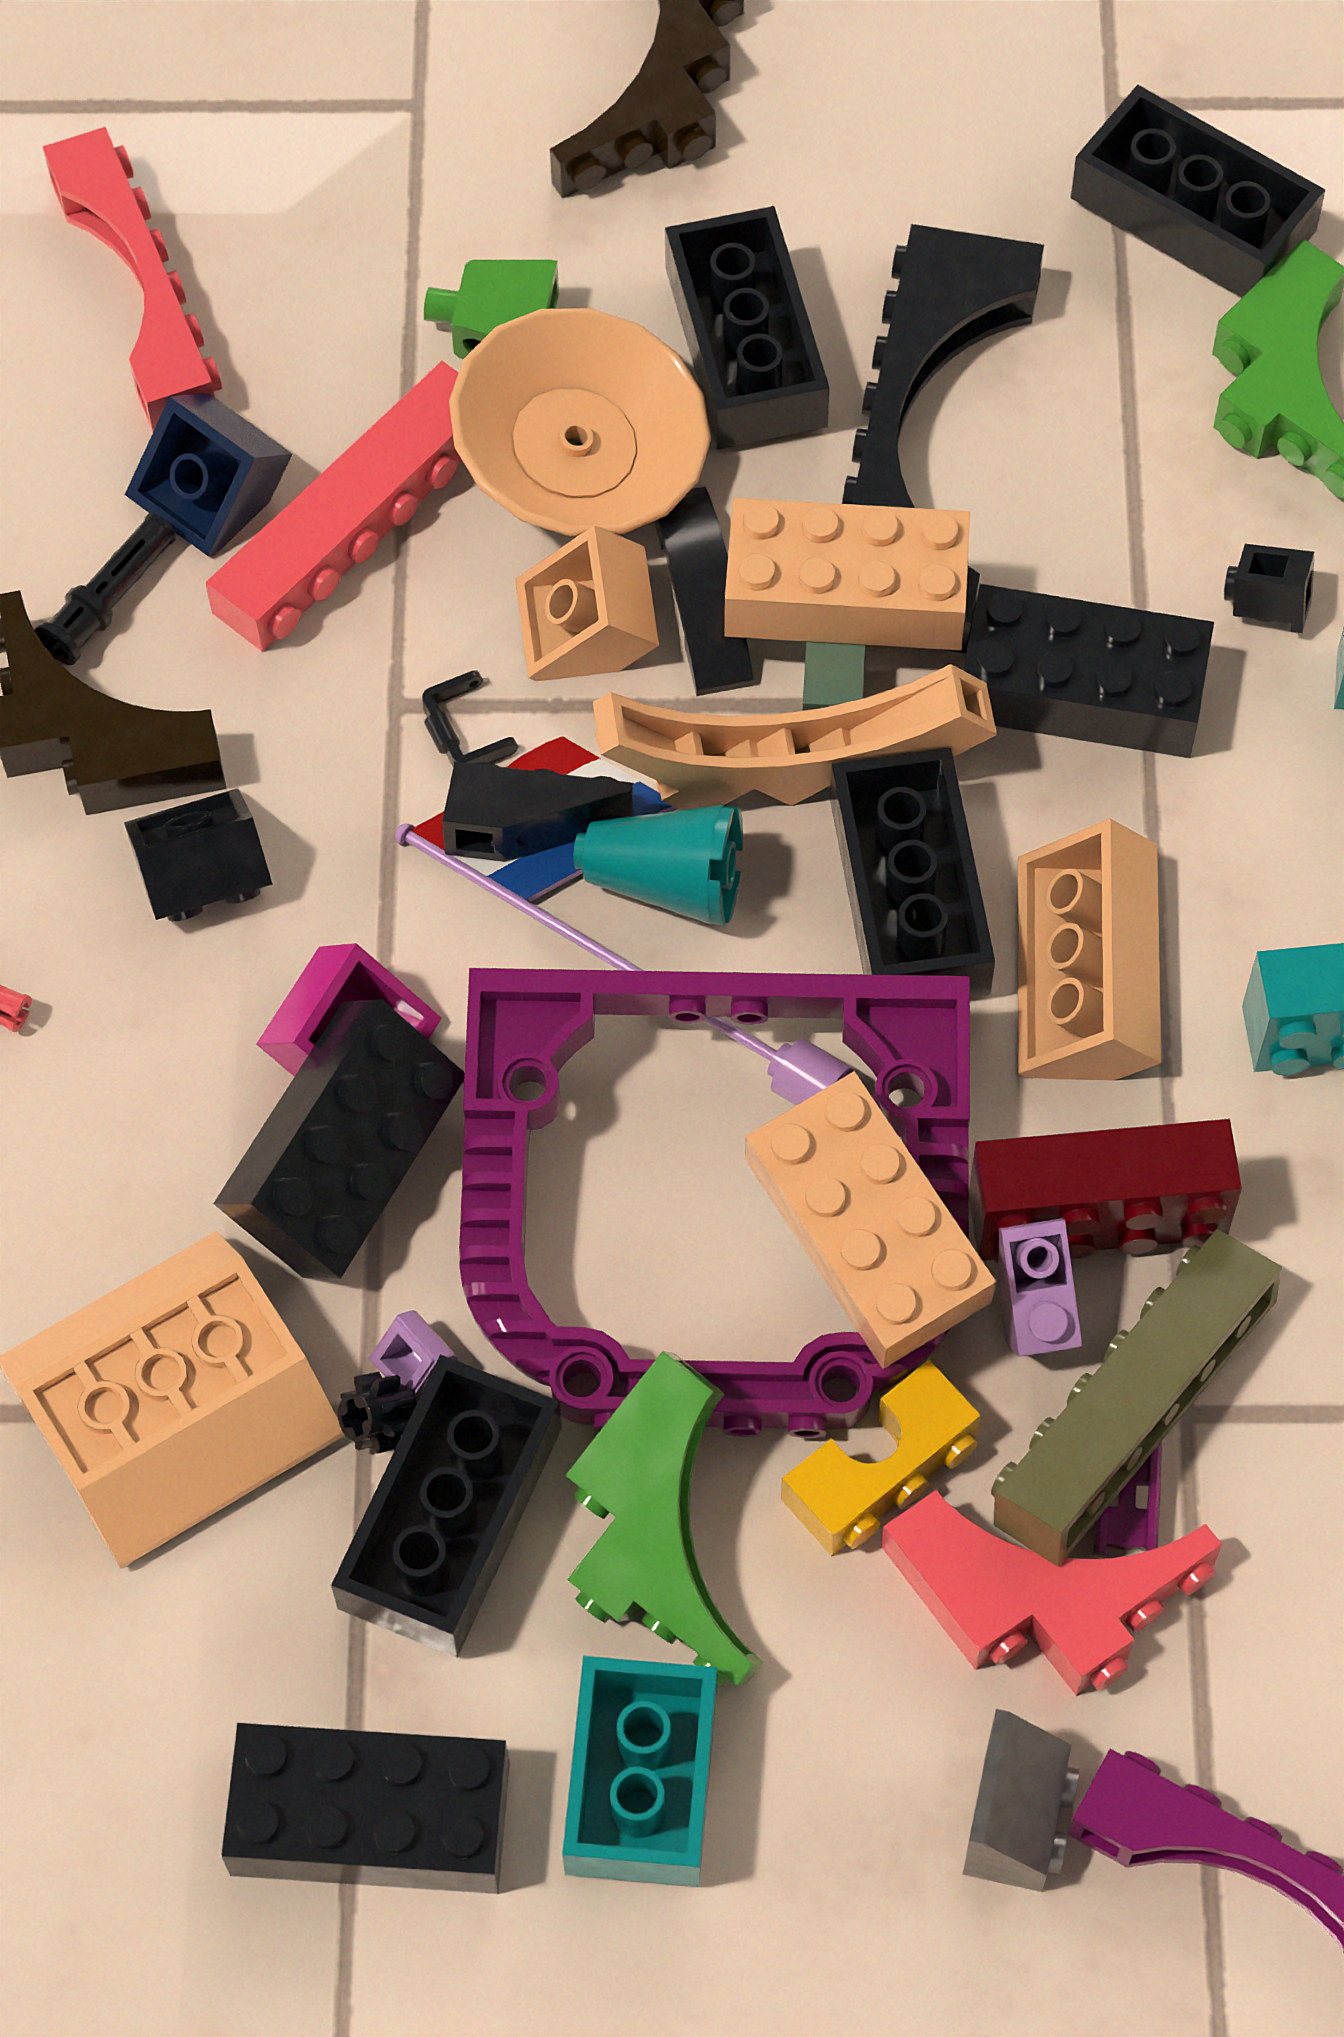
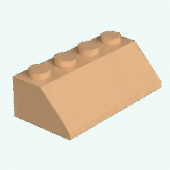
(1089, 956)

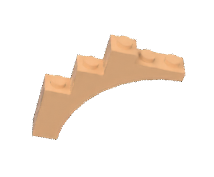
(791, 754)

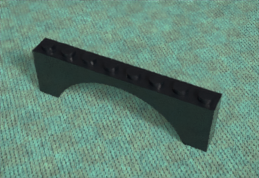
(947, 299)

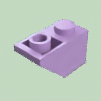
(1037, 1288)

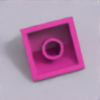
(330, 978)

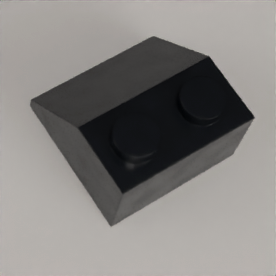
(199, 855)

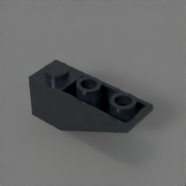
(518, 811)

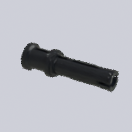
(90, 605)

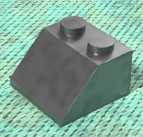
(1019, 1805)

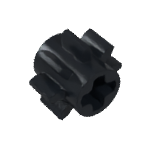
(376, 1411)

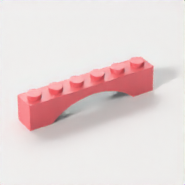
(97, 197)

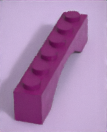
(1150, 1820)

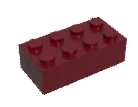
(1109, 1186)

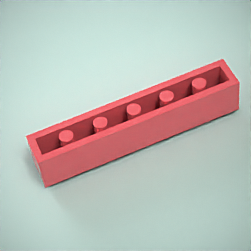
(340, 515)

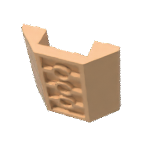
(172, 1397)

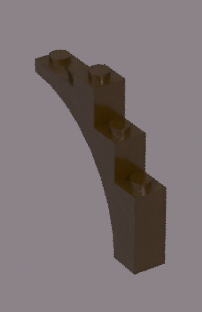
(662, 105)

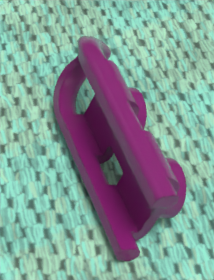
(1127, 1525)

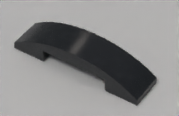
(698, 576)

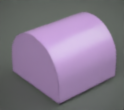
(410, 1351)

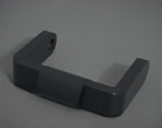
(442, 730)

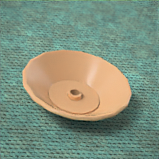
(588, 382)

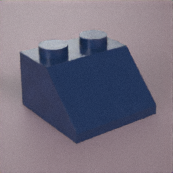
(206, 471)

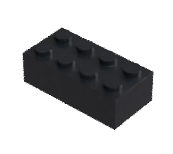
(1194, 191)
(746, 327)
(1090, 669)
(911, 868)
(341, 1139)
(447, 1505)
(366, 1808)

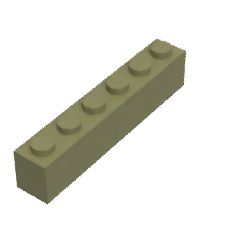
(1134, 1396)

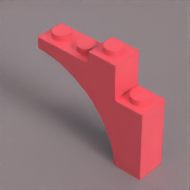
(1075, 1613)

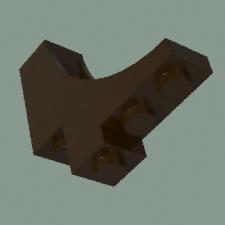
(107, 748)

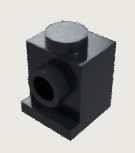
(1272, 585)

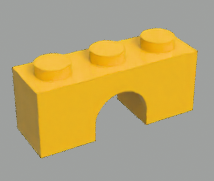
(845, 1497)

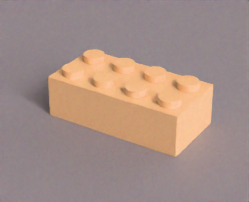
(847, 573)
(869, 1219)

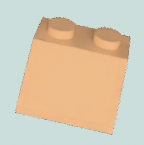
(587, 608)

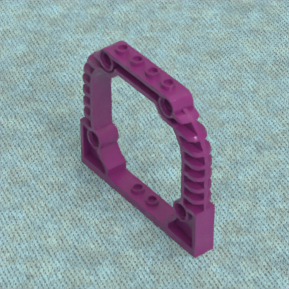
(534, 1020)

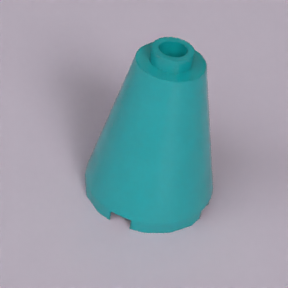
(668, 859)

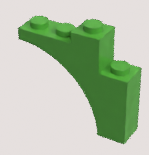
(1274, 348)
(647, 1555)

